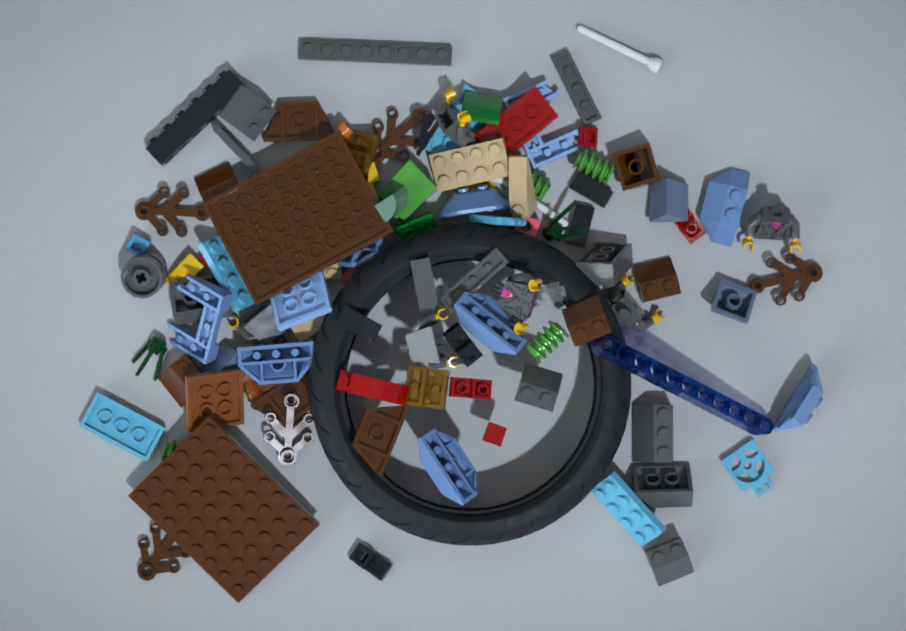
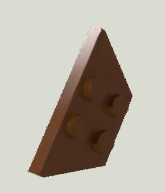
(298, 123)
(274, 399)
(378, 435)

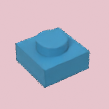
(138, 244)

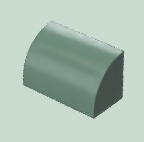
(393, 204)

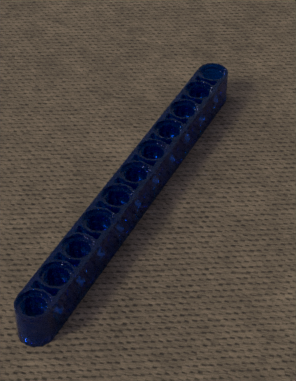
(675, 383)

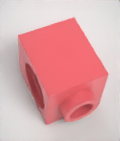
(534, 226)

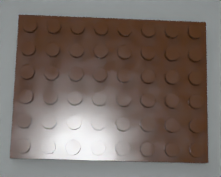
(297, 218)
(224, 509)

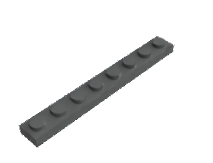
(375, 53)

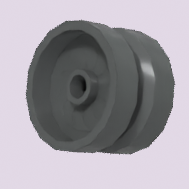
(154, 279)

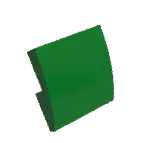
(482, 107)

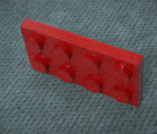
(520, 121)

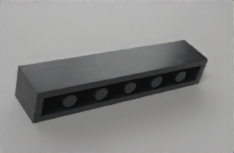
(193, 119)

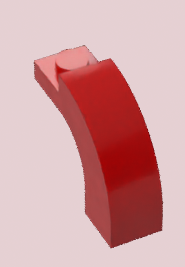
(372, 387)

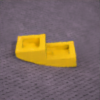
(373, 177)
(188, 266)

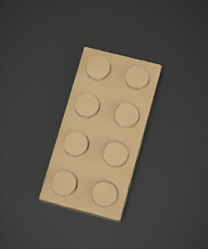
(470, 164)

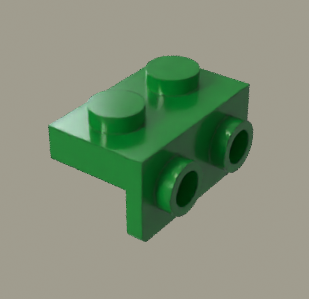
(415, 225)

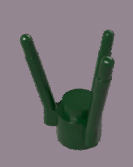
(554, 230)
(154, 346)

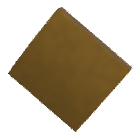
(363, 148)
(427, 387)

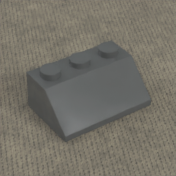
(606, 262)
(185, 308)
(653, 433)
(663, 484)

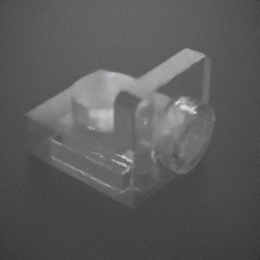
(551, 293)

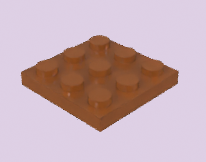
(215, 395)

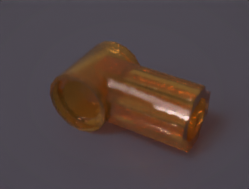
(253, 389)

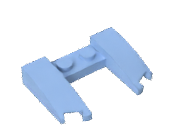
(537, 151)

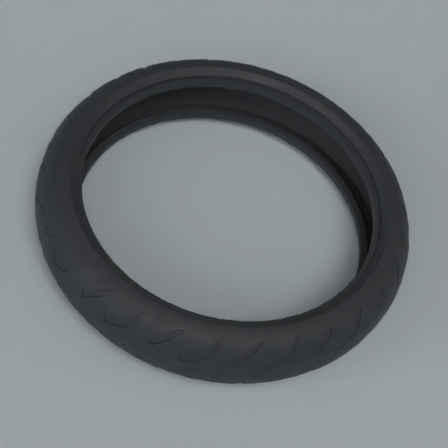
(393, 502)

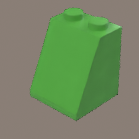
(417, 185)

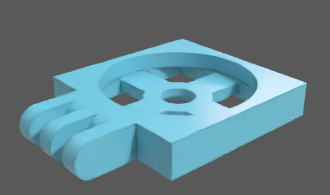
(497, 220)
(757, 480)

